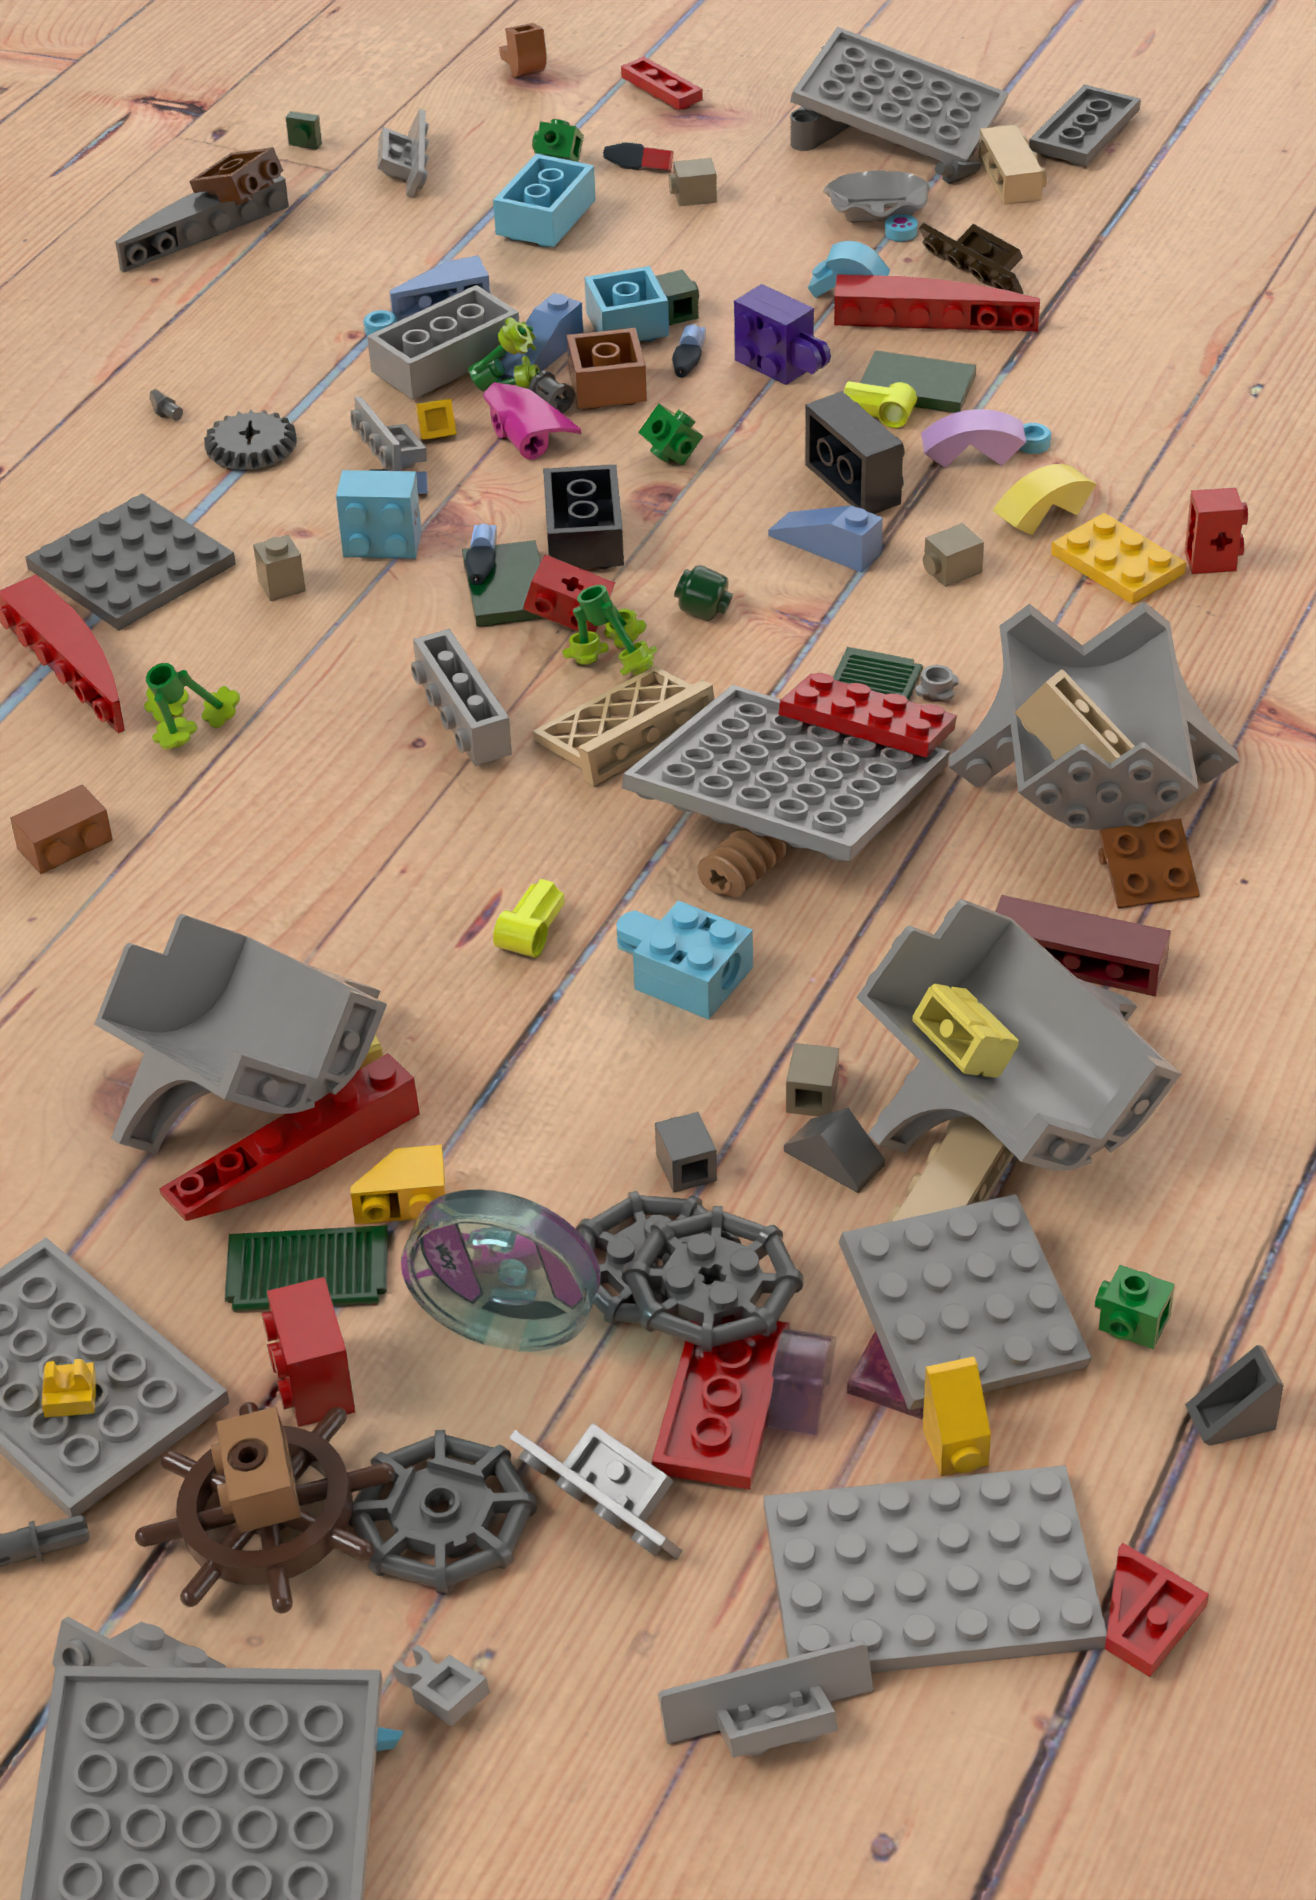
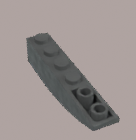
(194, 221)

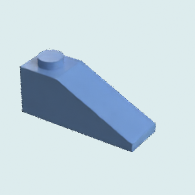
(438, 285)
(551, 324)
(835, 533)

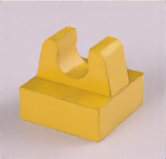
(435, 419)
(69, 1389)

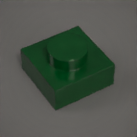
(303, 130)

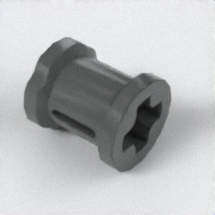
(552, 391)

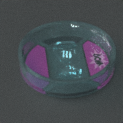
(501, 1270)

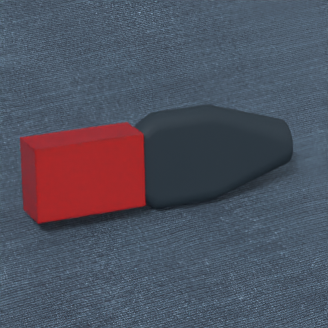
(637, 156)

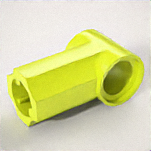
(883, 401)
(527, 925)

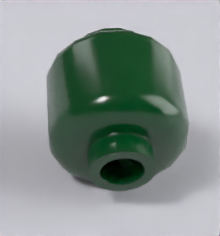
(703, 592)

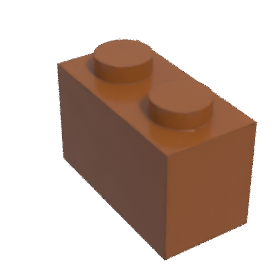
(61, 829)

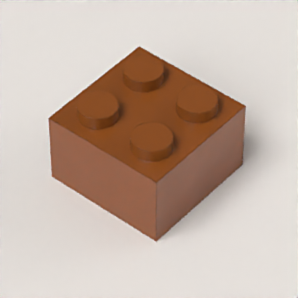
(607, 368)

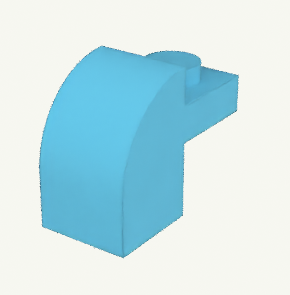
(846, 259)

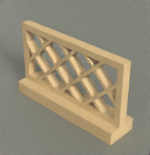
(624, 739)

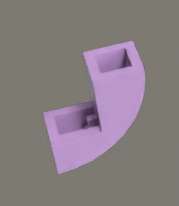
(987, 430)

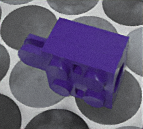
(777, 335)

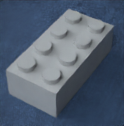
(439, 341)

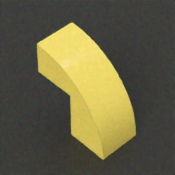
(1034, 494)

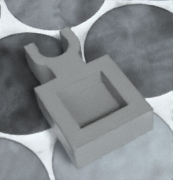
(442, 1688)

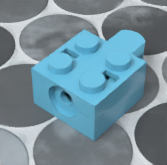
(686, 956)

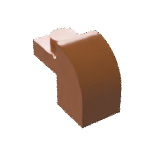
(524, 49)

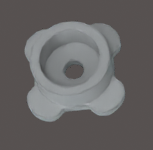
(937, 683)

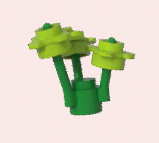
(515, 339)
(620, 626)

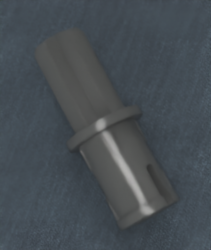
(37, 1540)

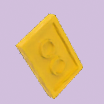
(1118, 558)

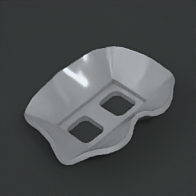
(867, 194)

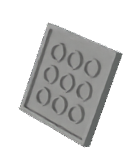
(964, 1289)

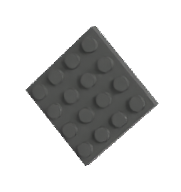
(130, 561)

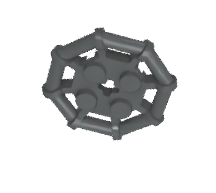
(625, 1244)
(712, 1256)
(447, 1532)

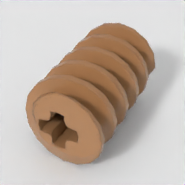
(739, 862)

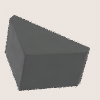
(837, 1148)
(1239, 1401)

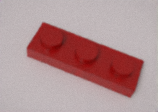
(662, 83)

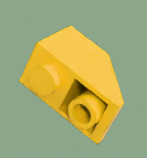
(399, 1185)

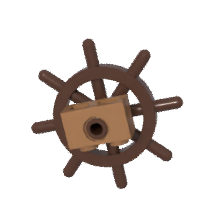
(256, 1480)

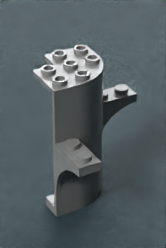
(1137, 685)
(231, 1023)
(1078, 1067)

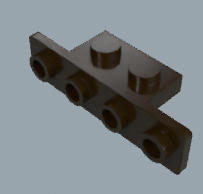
(978, 252)

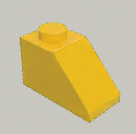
(956, 1417)

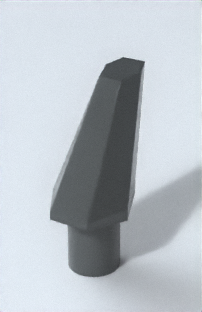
(957, 170)
(164, 405)

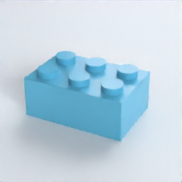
(544, 200)

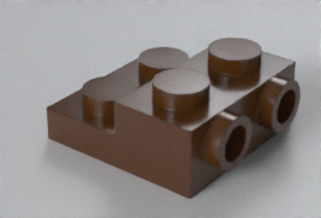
(239, 175)

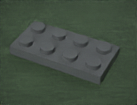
(1084, 125)

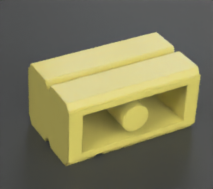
(965, 1031)

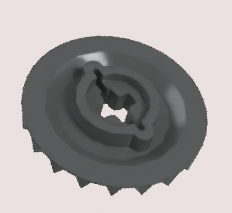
(271, 441)

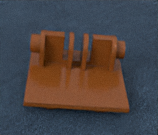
(1148, 863)

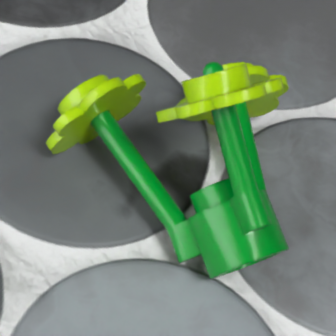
(167, 699)

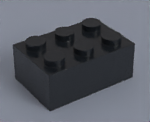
(853, 453)
(584, 516)

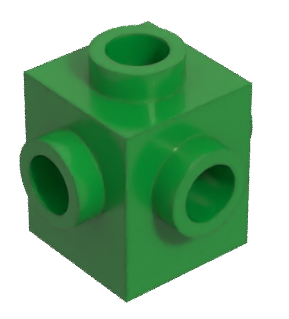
(558, 140)
(671, 434)
(1135, 1306)

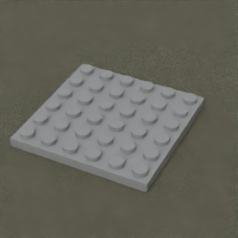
(782, 775)
(205, 1784)

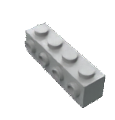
(461, 697)

